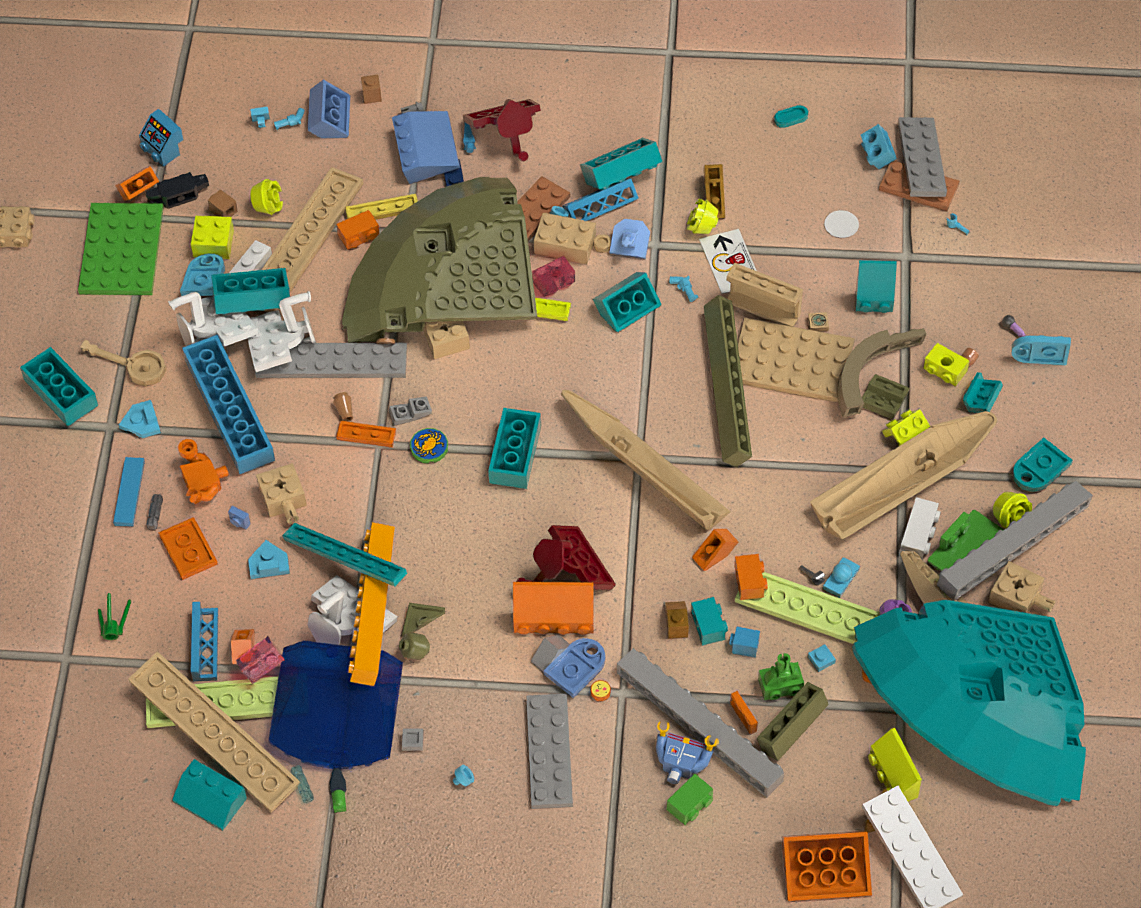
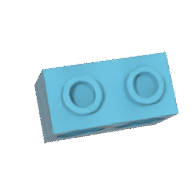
(878, 147)

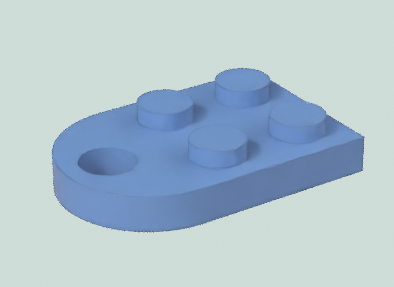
(576, 667)

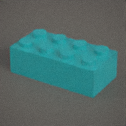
(621, 163)
(249, 290)
(59, 386)
(515, 448)

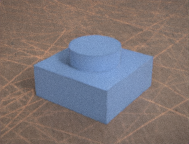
(239, 518)

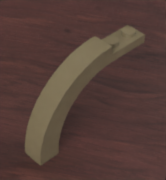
(848, 390)

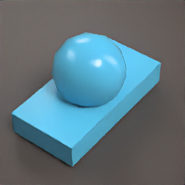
(841, 577)

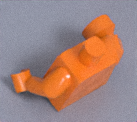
(200, 473)

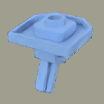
(630, 239)

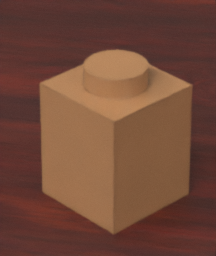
(371, 89)
(222, 204)

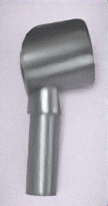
(817, 578)

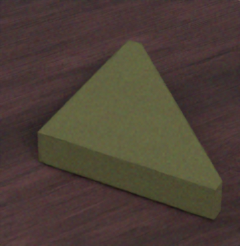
(419, 616)

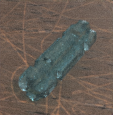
(303, 786)

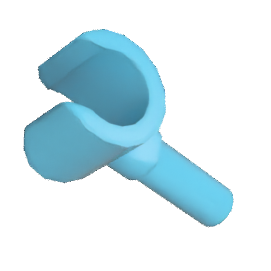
(954, 223)

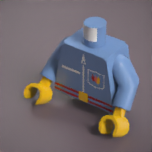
(682, 755)

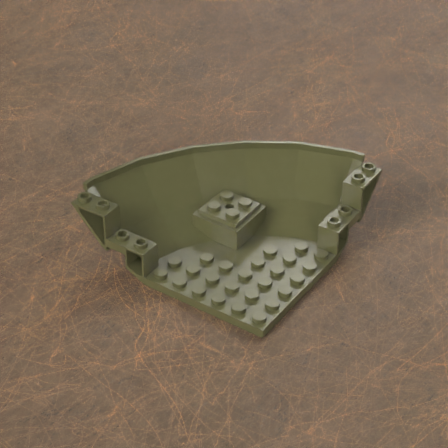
(470, 275)

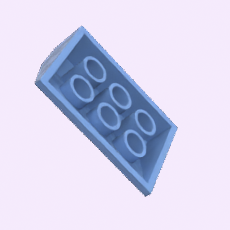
(425, 144)

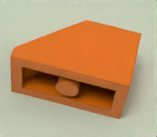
(715, 548)
(241, 642)

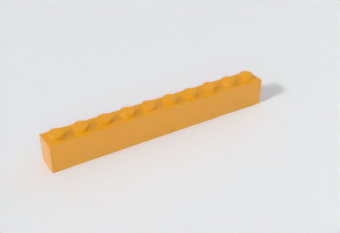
(370, 610)

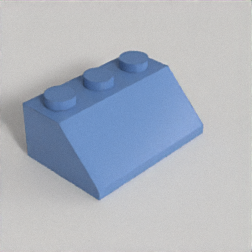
(328, 111)

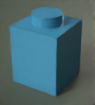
(745, 641)

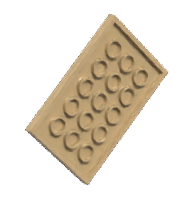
(792, 359)

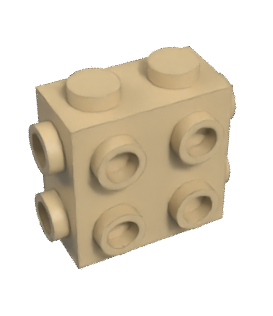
(15, 226)

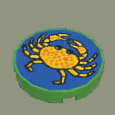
(429, 445)

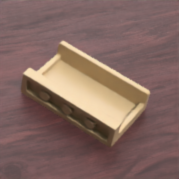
(764, 295)

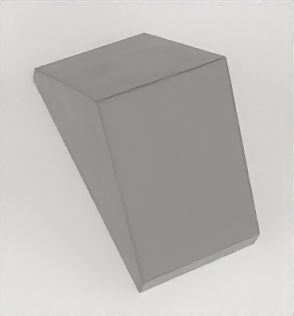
(548, 651)

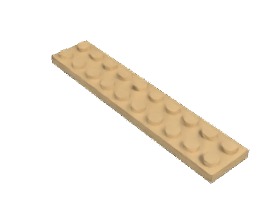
(314, 225)
(214, 732)

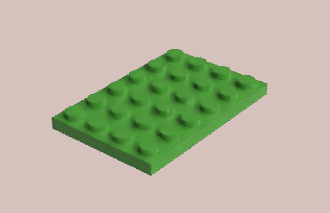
(121, 249)

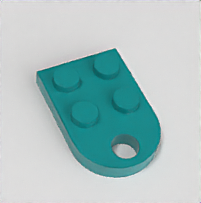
(1042, 465)

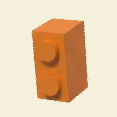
(137, 183)
(358, 229)
(750, 577)

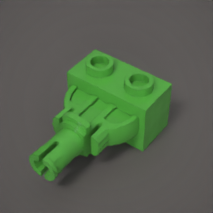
(781, 680)

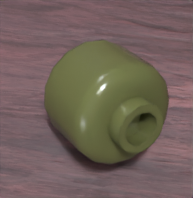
(414, 646)

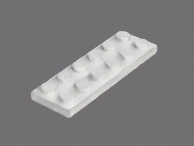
(911, 849)

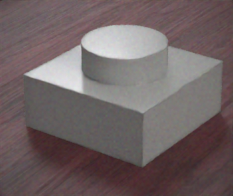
(412, 740)

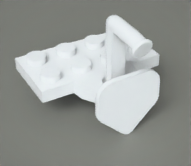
(206, 323)
(278, 336)
(337, 604)

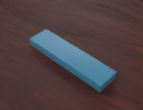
(129, 491)

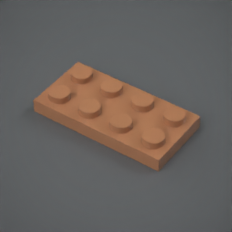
(896, 183)
(540, 200)

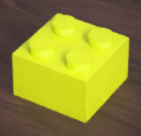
(212, 236)

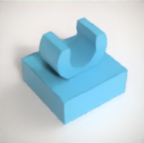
(260, 115)

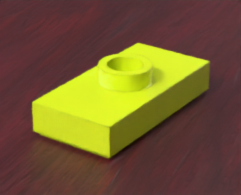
(552, 309)

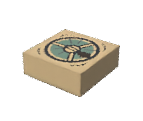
(818, 321)

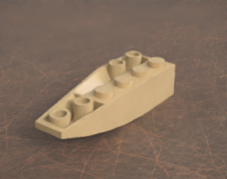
(924, 578)

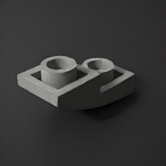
(414, 410)

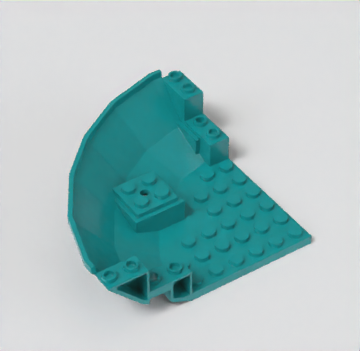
(983, 691)

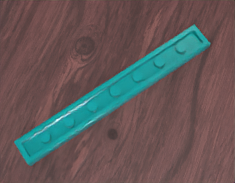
(345, 554)

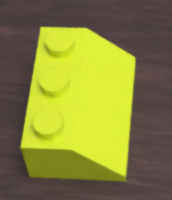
(895, 765)

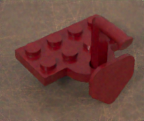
(511, 119)
(572, 553)

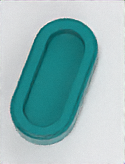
(791, 116)

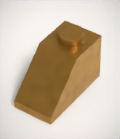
(677, 619)

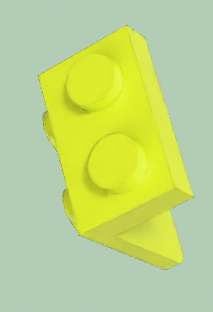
(907, 427)

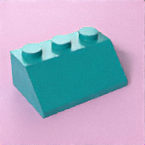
(627, 301)
(209, 794)

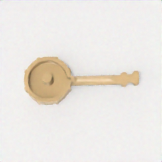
(143, 367)

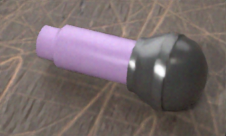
(1009, 321)

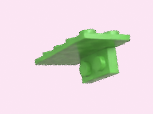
(961, 537)

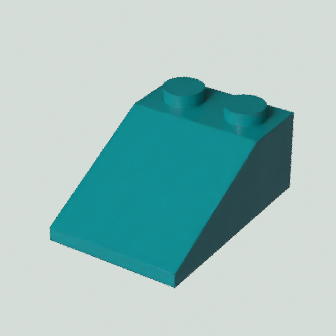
(875, 286)

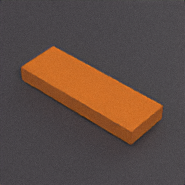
(366, 434)

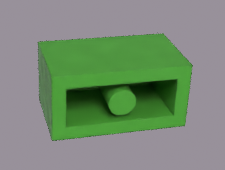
(690, 799)

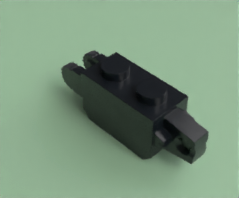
(177, 190)

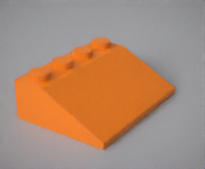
(553, 607)
(827, 865)

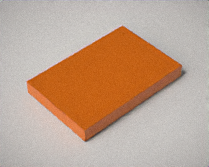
(188, 548)

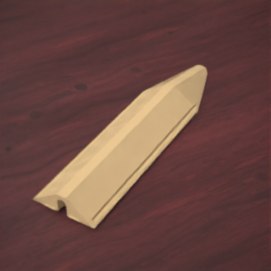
(647, 462)
(901, 474)

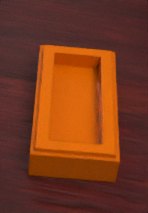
(743, 712)

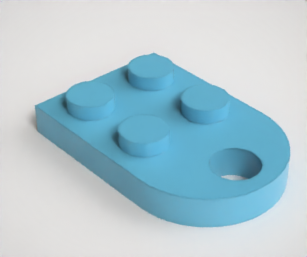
(199, 274)
(1042, 349)

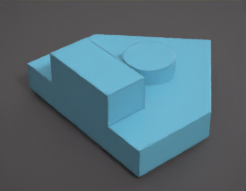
(141, 420)
(268, 561)

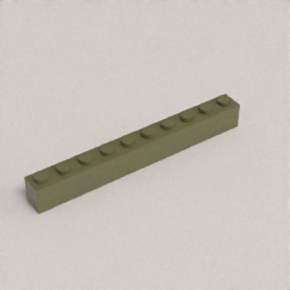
(727, 381)

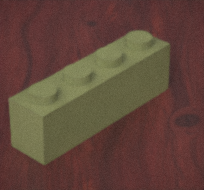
(792, 721)

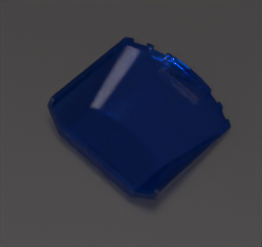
(328, 717)

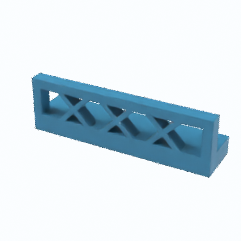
(597, 195)
(197, 639)

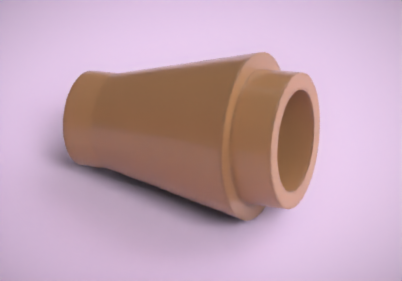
(343, 405)

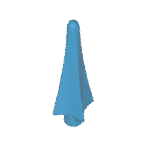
(468, 139)

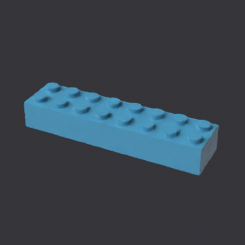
(228, 404)

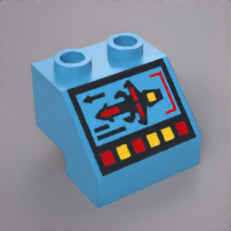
(161, 138)

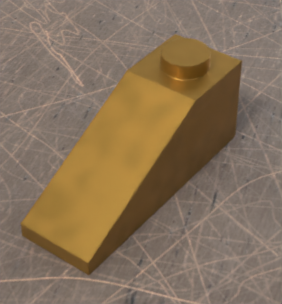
(715, 187)

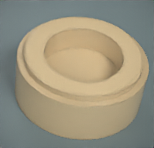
(602, 243)

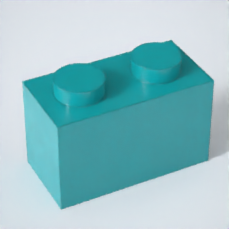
(708, 621)

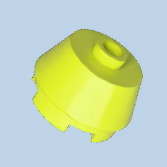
(266, 197)
(703, 217)
(1010, 507)

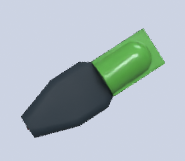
(338, 790)

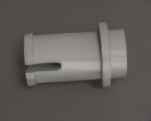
(417, 107)

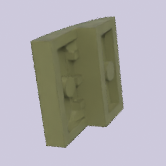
(884, 396)

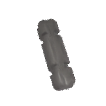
(154, 512)

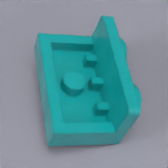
(981, 394)

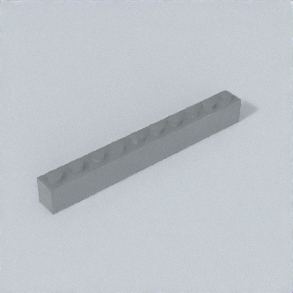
(1014, 540)
(700, 722)

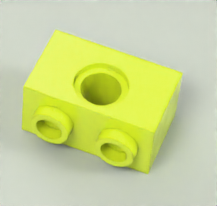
(954, 368)

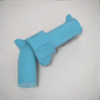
(290, 120)
(685, 285)

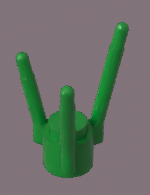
(111, 629)

